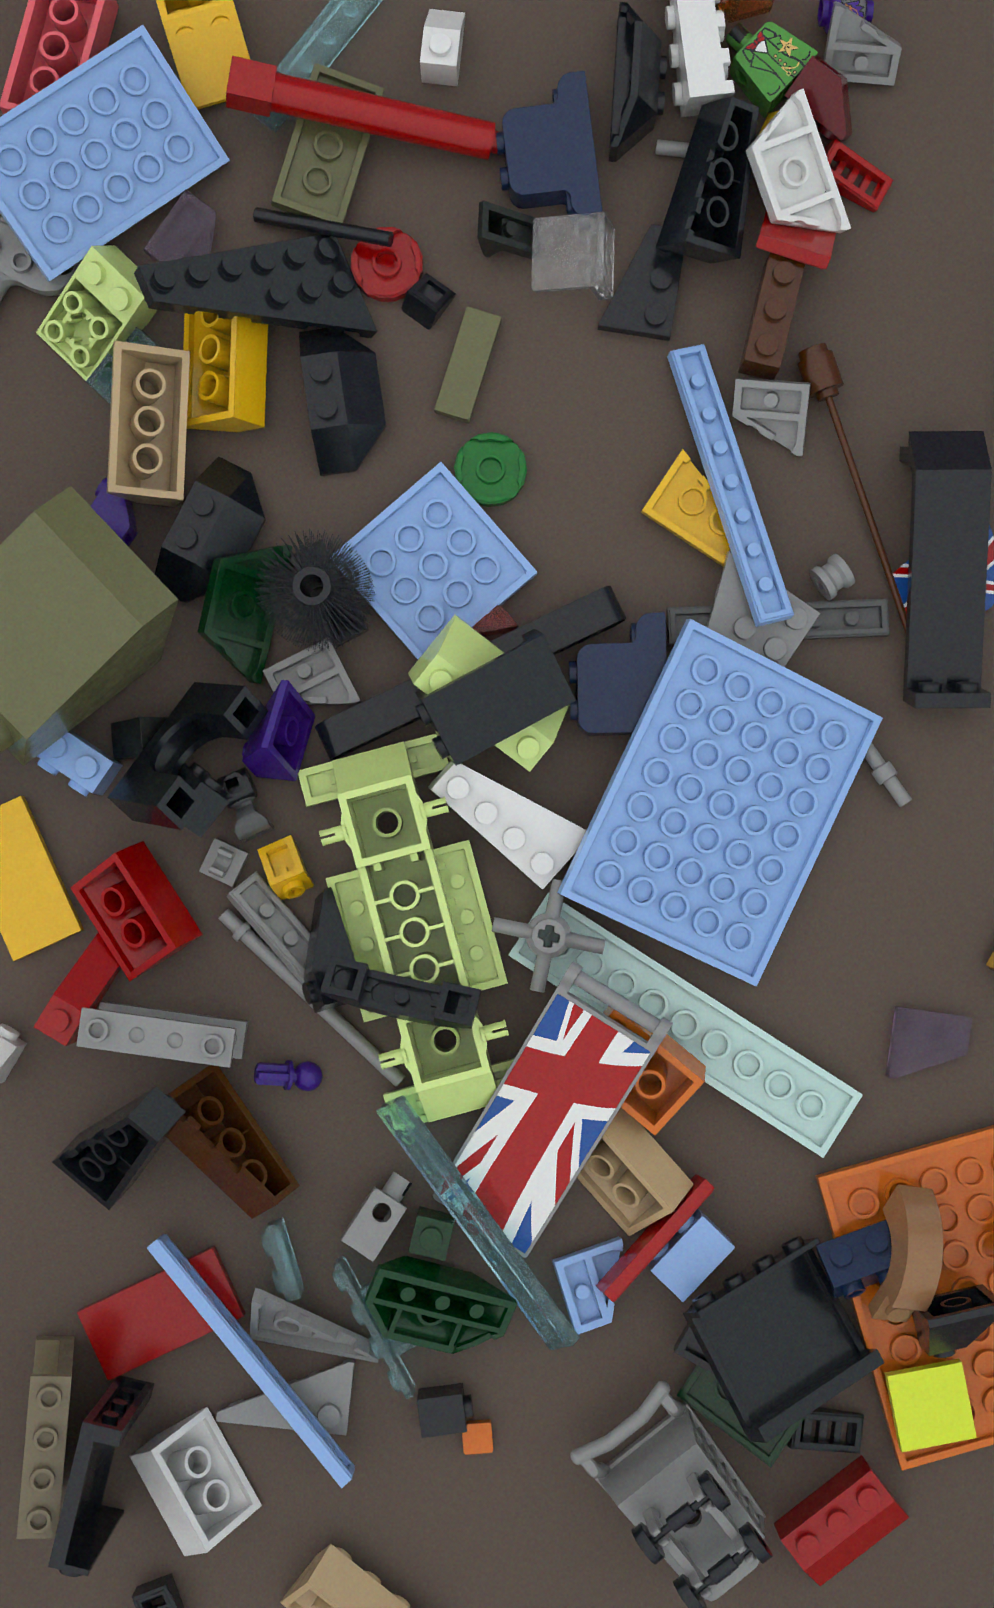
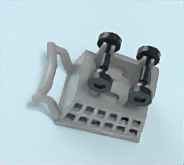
(661, 1486)

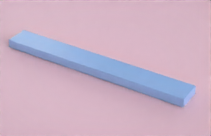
(730, 486)
(253, 1359)

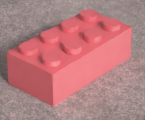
(55, 41)

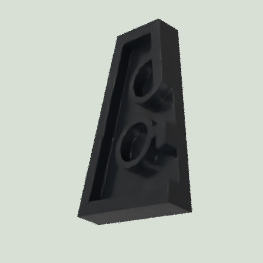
(647, 292)

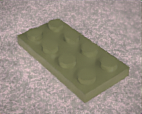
(323, 159)

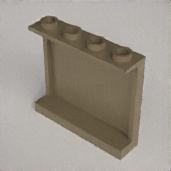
(45, 1438)

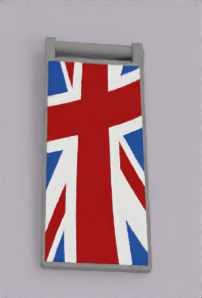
(555, 1106)

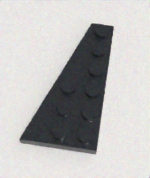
(271, 283)

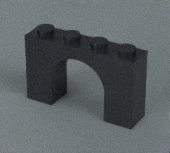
(151, 787)

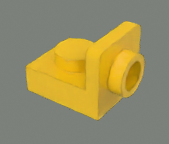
(285, 868)

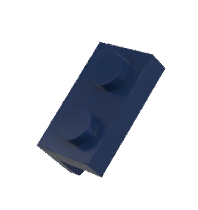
(857, 1259)

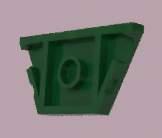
(231, 613)

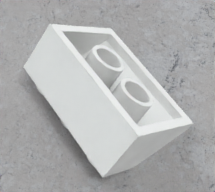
(196, 1482)

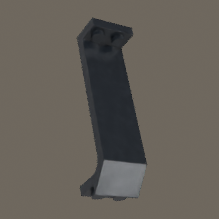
(947, 569)

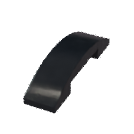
(400, 996)

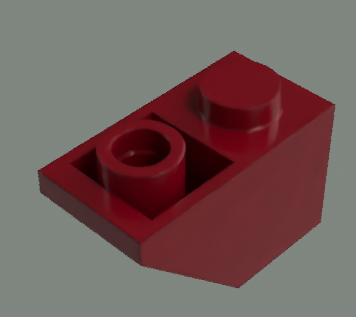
(826, 96)

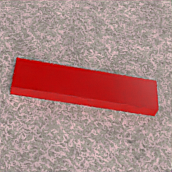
(653, 1241)

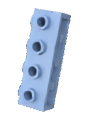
(81, 762)

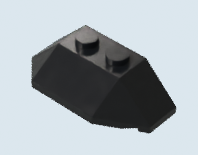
(635, 83)
(341, 399)
(214, 522)

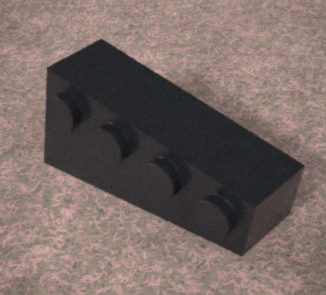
(713, 185)
(119, 1147)

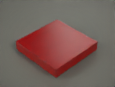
(796, 243)

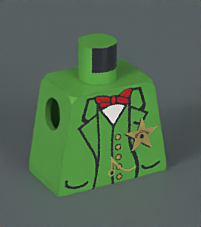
(767, 63)

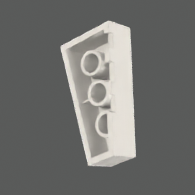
(698, 54)
(517, 827)

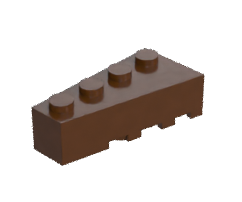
(229, 1143)

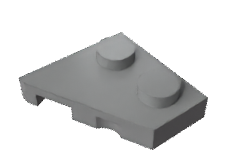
(860, 48)
(774, 409)
(315, 676)

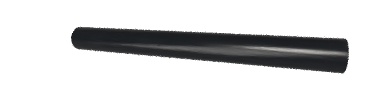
(323, 227)

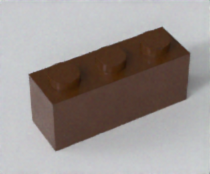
(771, 317)

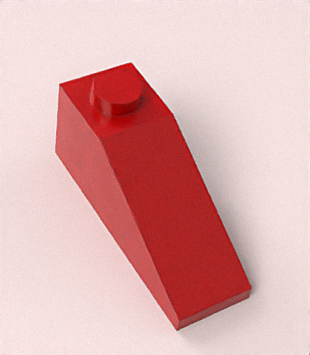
(81, 988)

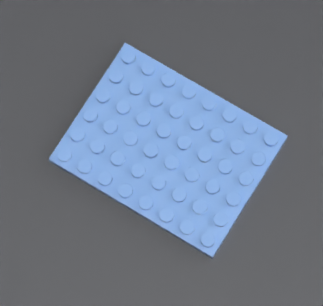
(720, 803)

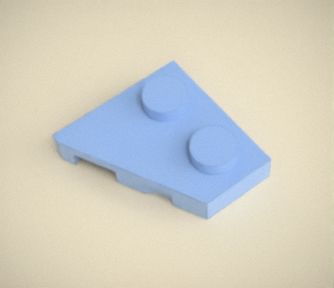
(578, 1277)

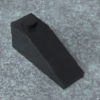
(325, 940)

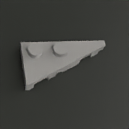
(289, 1325)
(323, 1392)

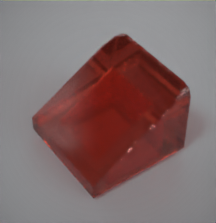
(495, 622)

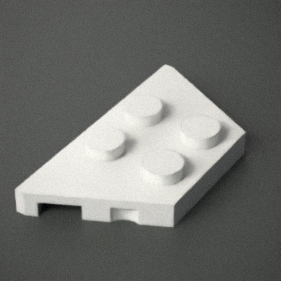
(796, 172)

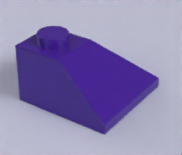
(281, 737)

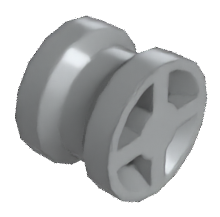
(832, 577)

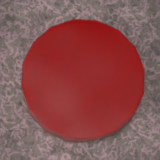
(387, 271)

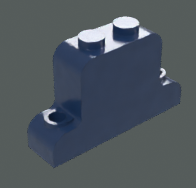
(552, 151)
(618, 678)

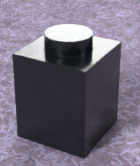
(444, 1410)

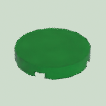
(491, 469)

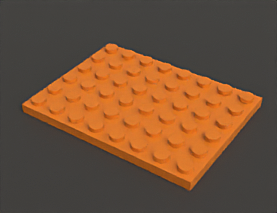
(963, 1184)

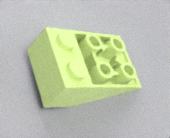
(95, 310)

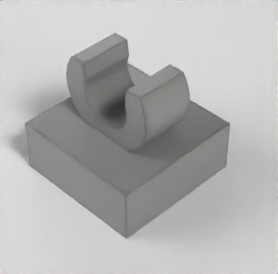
(224, 862)

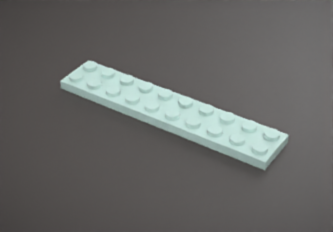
(736, 1053)

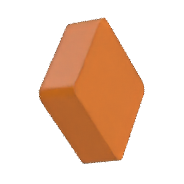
(478, 1437)

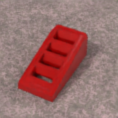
(848, 158)

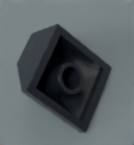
(954, 1320)

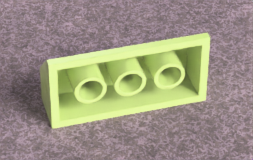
(463, 649)

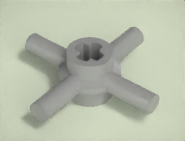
(535, 943)

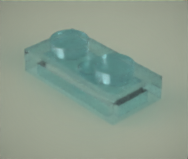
(287, 1273)

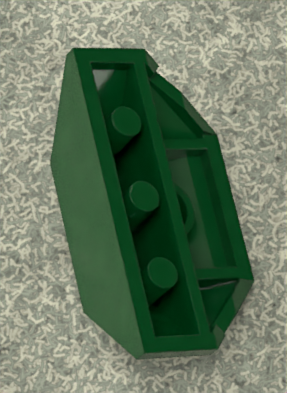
(436, 1305)

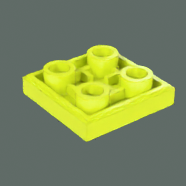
(930, 1405)

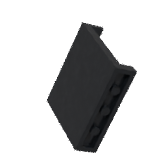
(779, 1340)
(84, 1521)

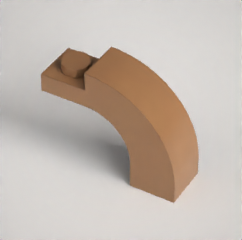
(915, 1254)

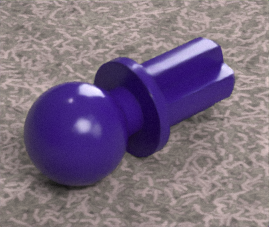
(306, 1075)

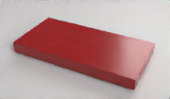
(153, 1316)

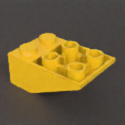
(202, 43)

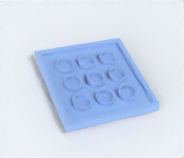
(436, 559)

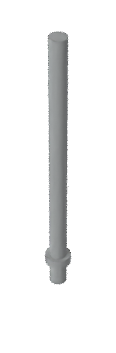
(243, 932)

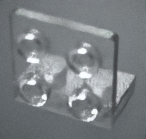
(574, 254)

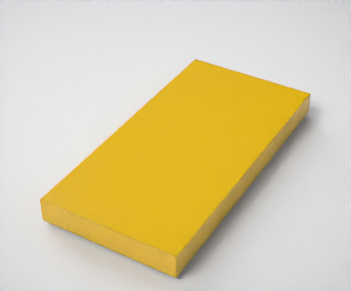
(32, 894)

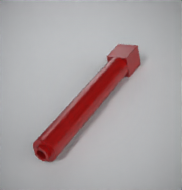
(262, 90)

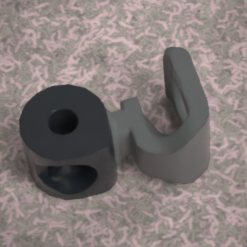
(240, 792)

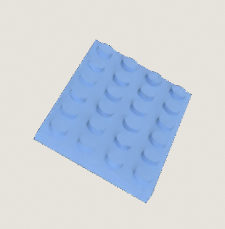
(100, 152)

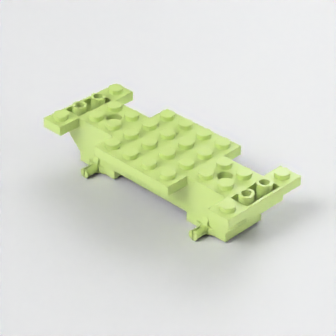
(414, 915)

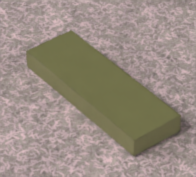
(468, 364)

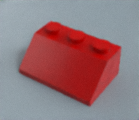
(136, 910)
(839, 1521)

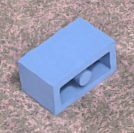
(691, 1255)

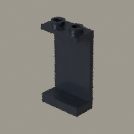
(495, 699)

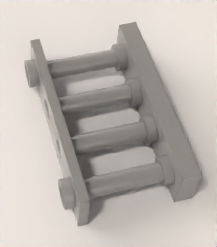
(162, 1033)

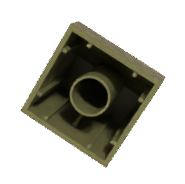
(73, 622)

